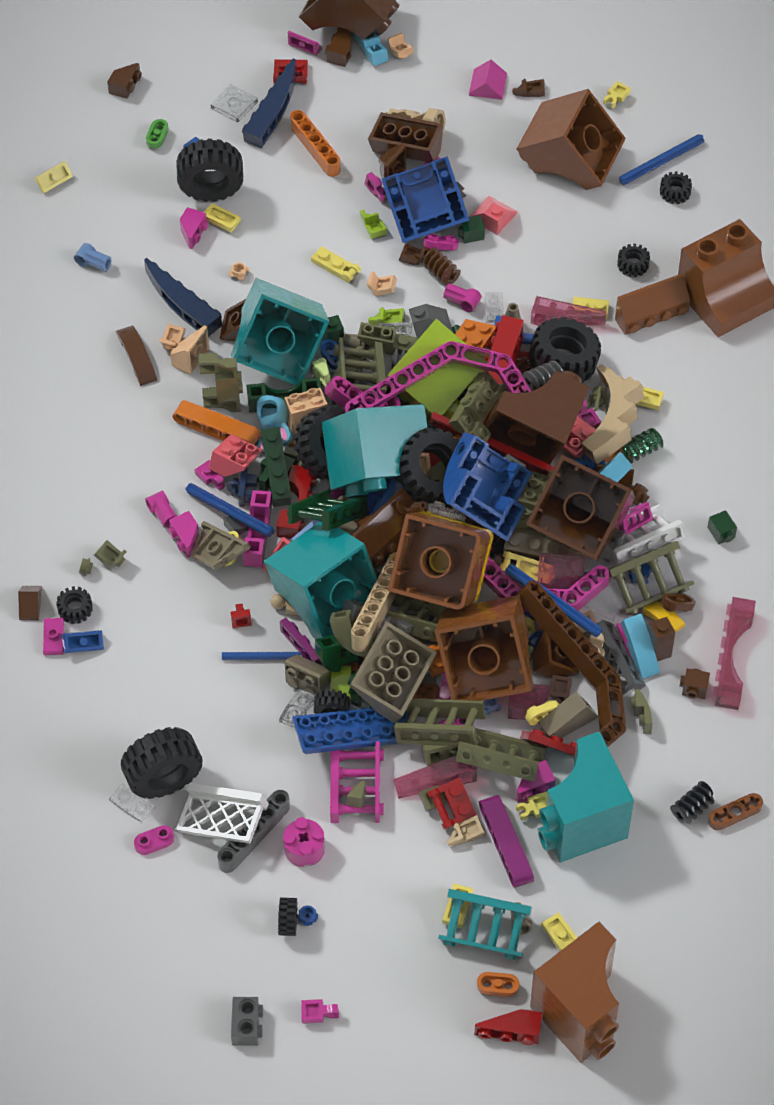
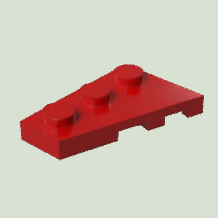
(553, 742)

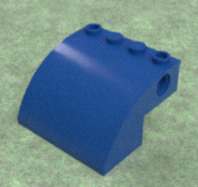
(425, 199)
(485, 486)

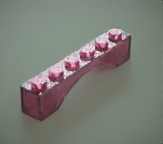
(729, 684)

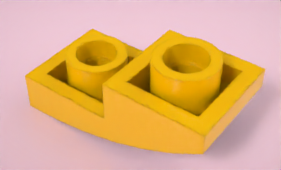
(656, 611)

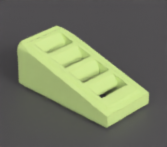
(321, 370)

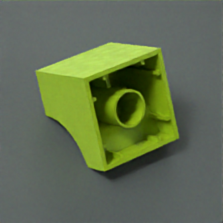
(446, 386)

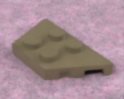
(217, 547)

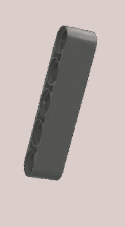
(264, 826)

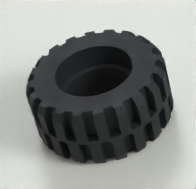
(204, 156)
(570, 336)
(308, 440)
(411, 474)
(161, 762)

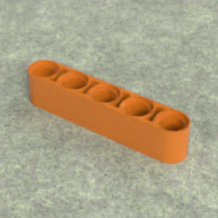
(315, 143)
(213, 423)

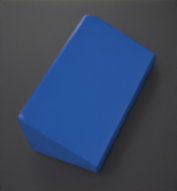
(82, 641)

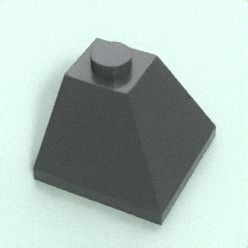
(425, 315)

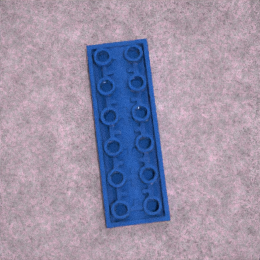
(344, 730)

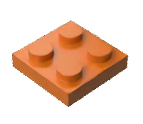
(476, 333)

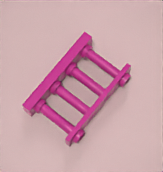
(338, 790)

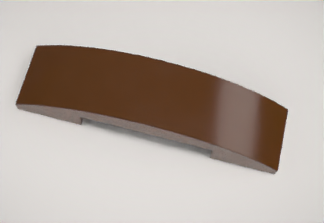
(137, 355)

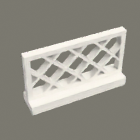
(225, 797)

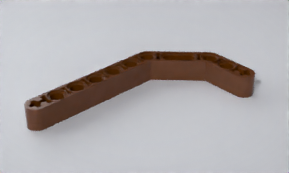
(583, 655)

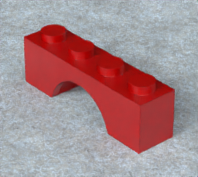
(301, 485)

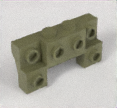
(227, 380)
(476, 406)
(531, 495)

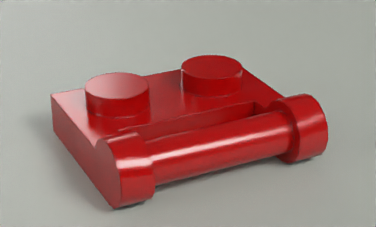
(302, 69)
(457, 800)

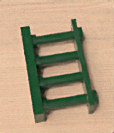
(327, 510)

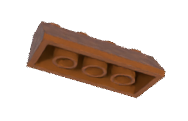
(652, 304)

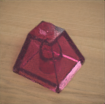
(560, 570)
(520, 703)

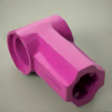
(467, 299)
(159, 504)

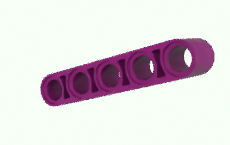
(506, 841)

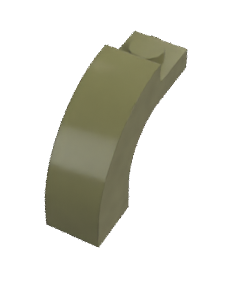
(341, 626)

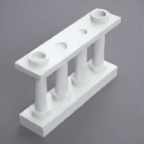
(651, 539)

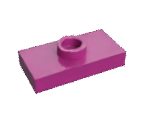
(52, 636)

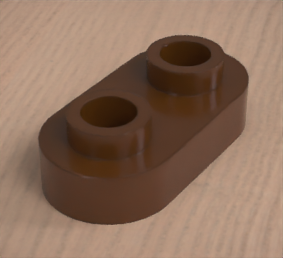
(678, 602)

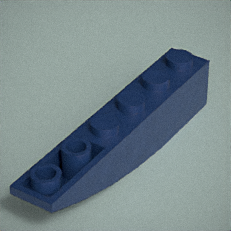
(272, 108)
(183, 301)

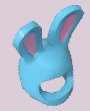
(274, 417)

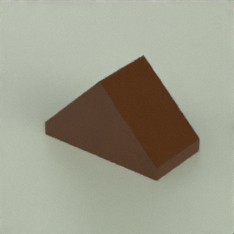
(29, 602)

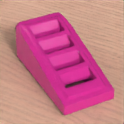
(645, 507)

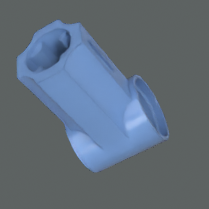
(89, 256)

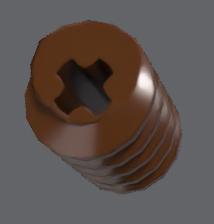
(441, 266)

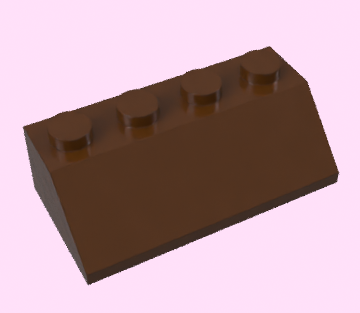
(421, 137)
(383, 529)

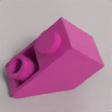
(192, 226)
(184, 530)
(543, 781)

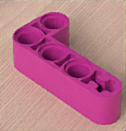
(341, 390)

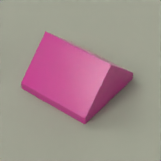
(488, 81)

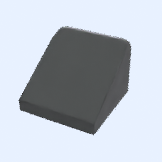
(234, 525)

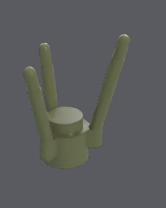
(598, 397)

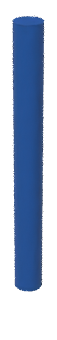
(258, 655)

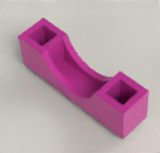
(261, 509)

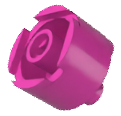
(304, 842)

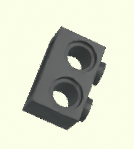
(246, 1021)

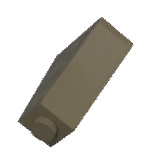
(568, 717)

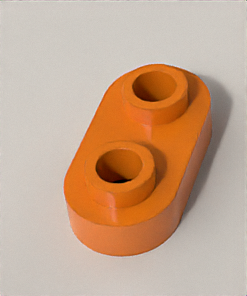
(498, 982)

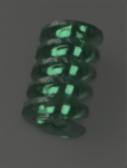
(642, 444)

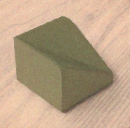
(357, 795)

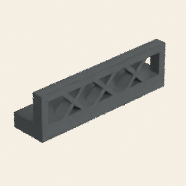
(619, 652)

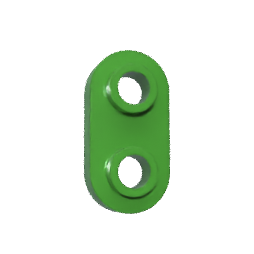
(157, 133)

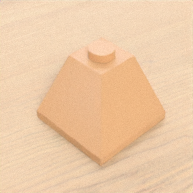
(187, 352)

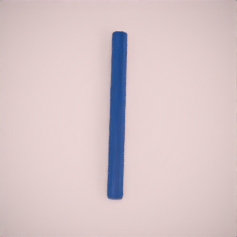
(661, 159)
(230, 510)
(576, 616)

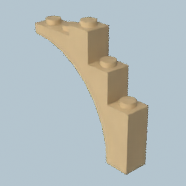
(614, 429)

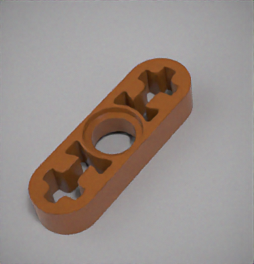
(731, 819)

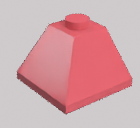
(494, 214)

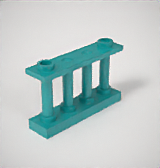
(479, 903)

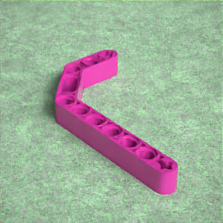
(445, 359)
(574, 592)

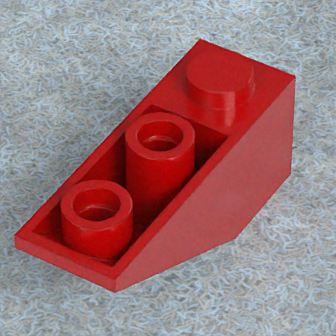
(514, 1026)

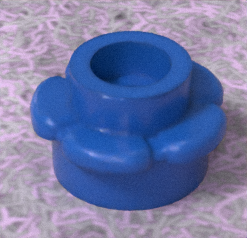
(307, 910)

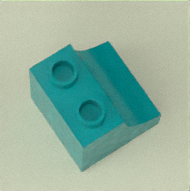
(279, 332)
(367, 446)
(320, 573)
(589, 806)

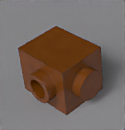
(695, 683)

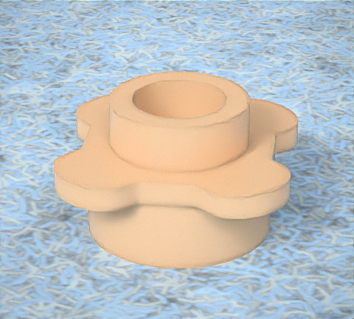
(239, 271)

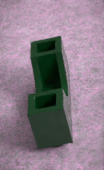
(255, 391)
(276, 466)

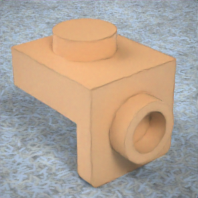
(399, 47)
(381, 285)
(172, 336)

